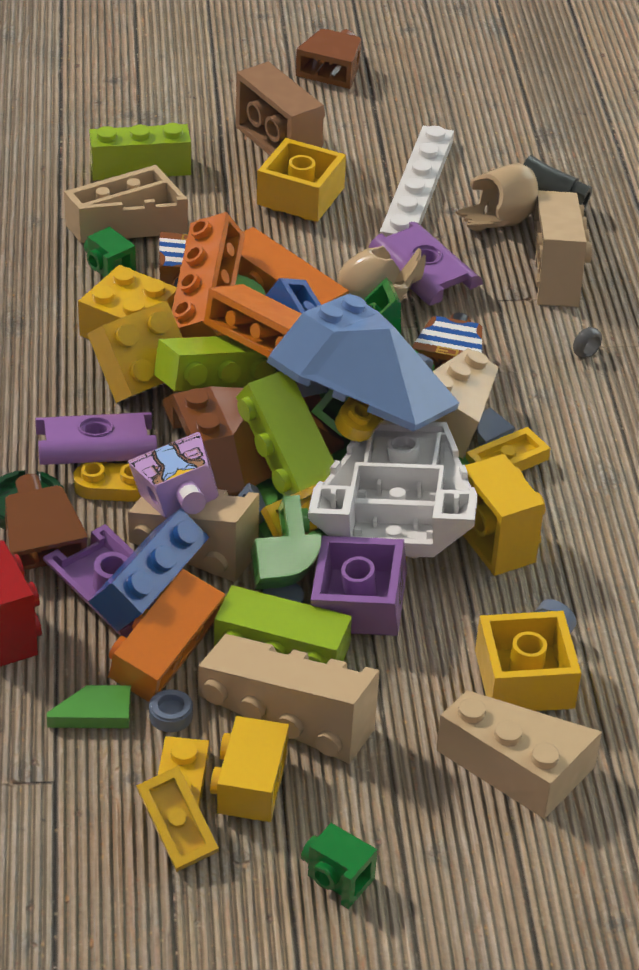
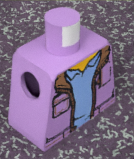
(176, 476)

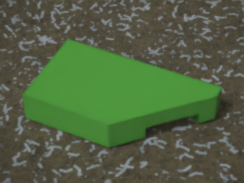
(93, 708)

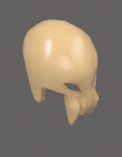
(509, 197)
(371, 266)

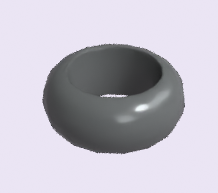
(587, 342)

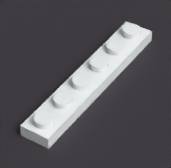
(418, 179)

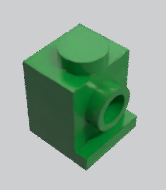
(108, 250)
(340, 863)

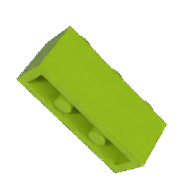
(140, 146)
(208, 362)
(285, 433)
(284, 624)

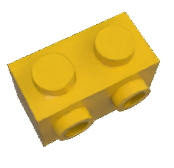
(251, 768)

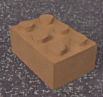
(276, 108)

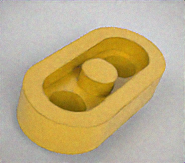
(355, 421)
(105, 482)

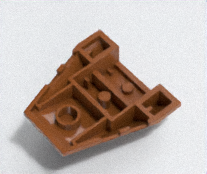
(228, 437)

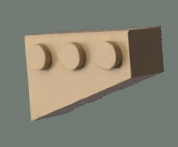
(131, 204)
(469, 380)
(227, 520)
(518, 749)

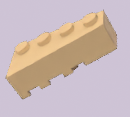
(560, 248)
(319, 701)

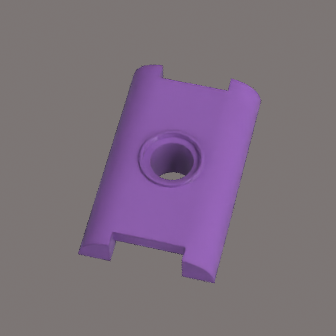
(441, 265)
(94, 438)
(93, 566)

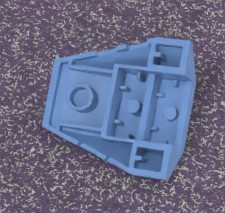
(363, 358)

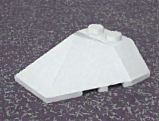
(398, 489)

